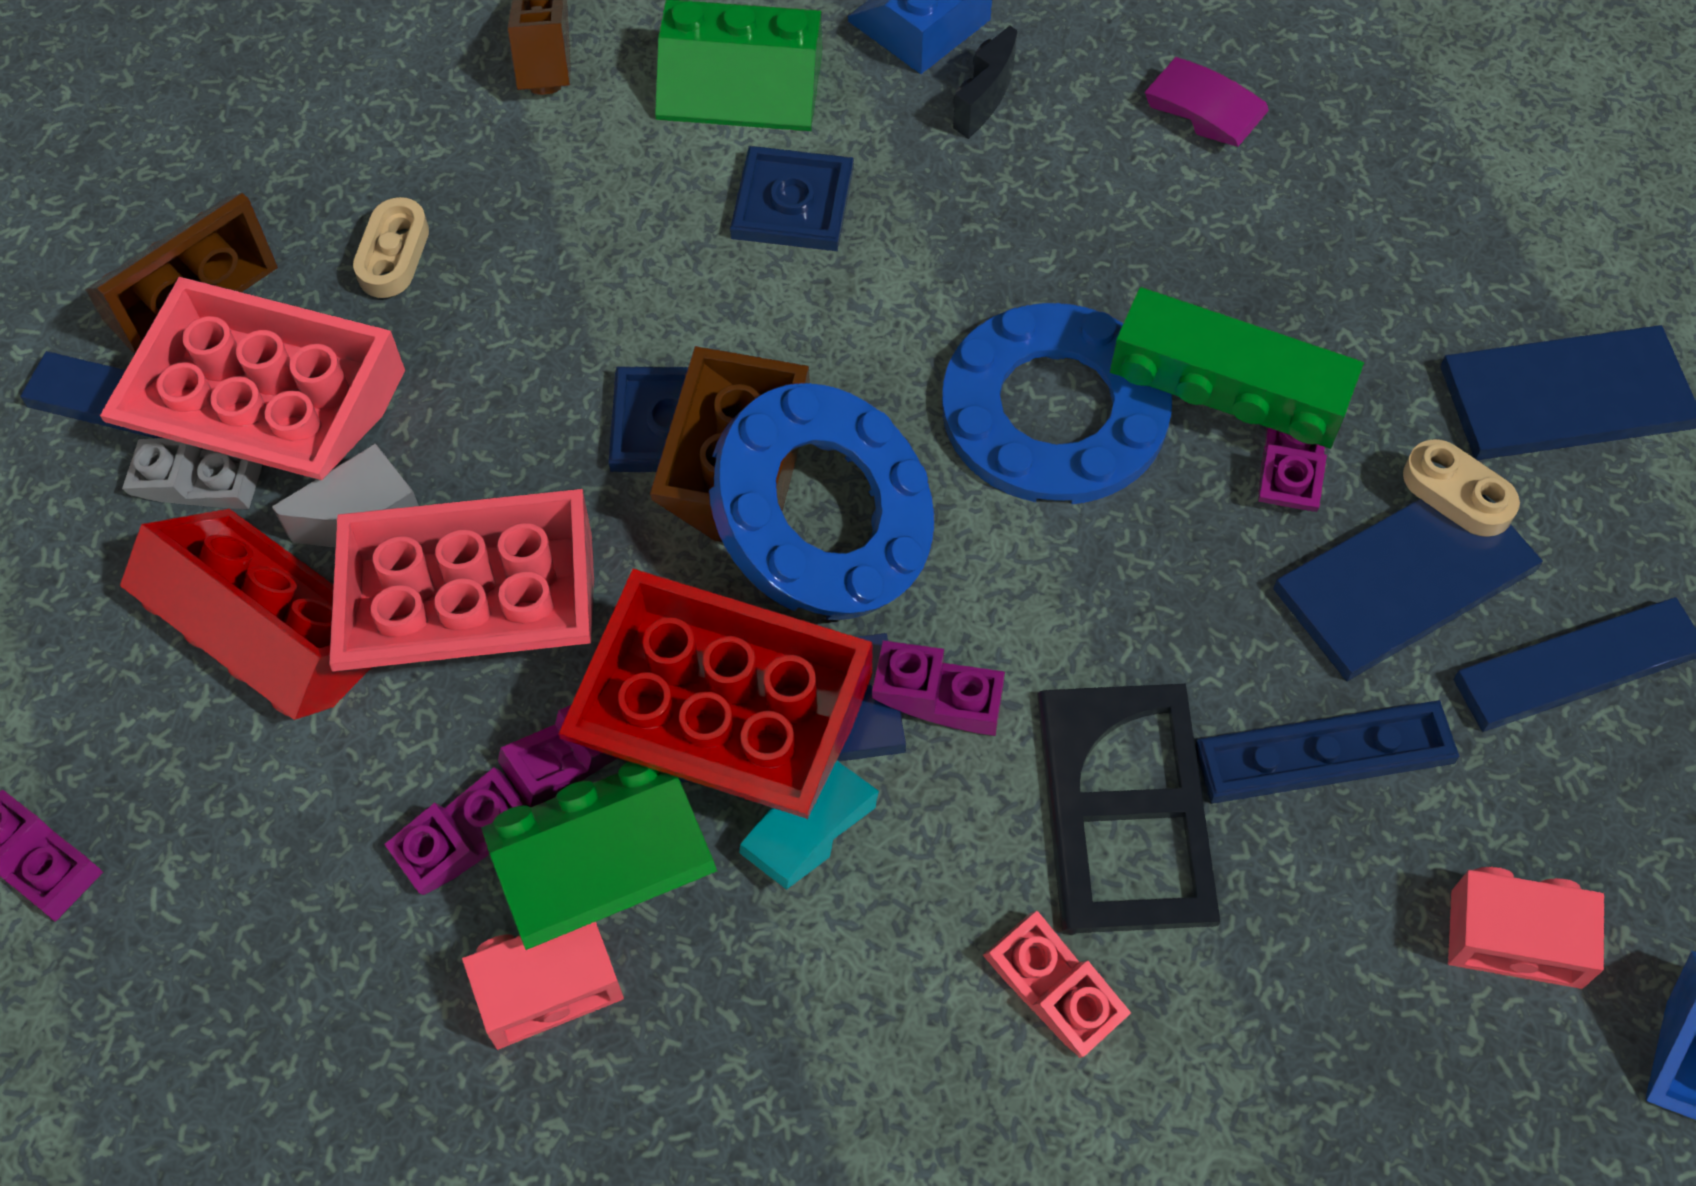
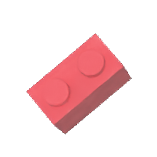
(1527, 927)
(541, 986)

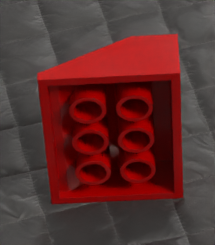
(721, 693)

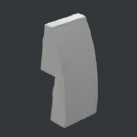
(190, 476)

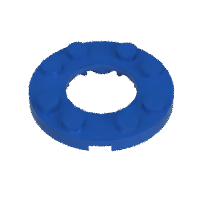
(1037, 468)
(771, 551)

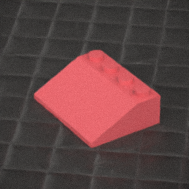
(257, 379)
(462, 580)

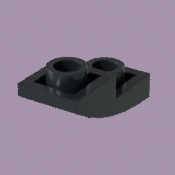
(980, 96)

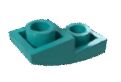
(793, 846)

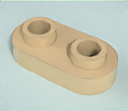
(386, 251)
(1460, 486)

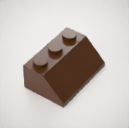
(214, 248)
(712, 395)

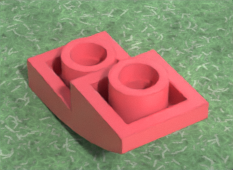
(1056, 985)

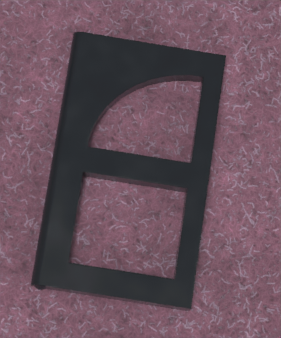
(1070, 729)

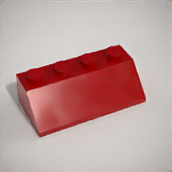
(243, 606)

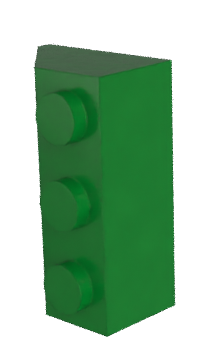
(738, 65)
(596, 851)

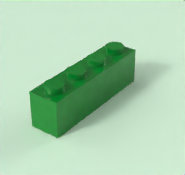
(1235, 367)

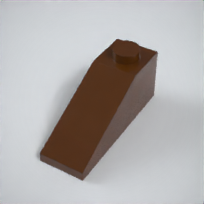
(540, 45)

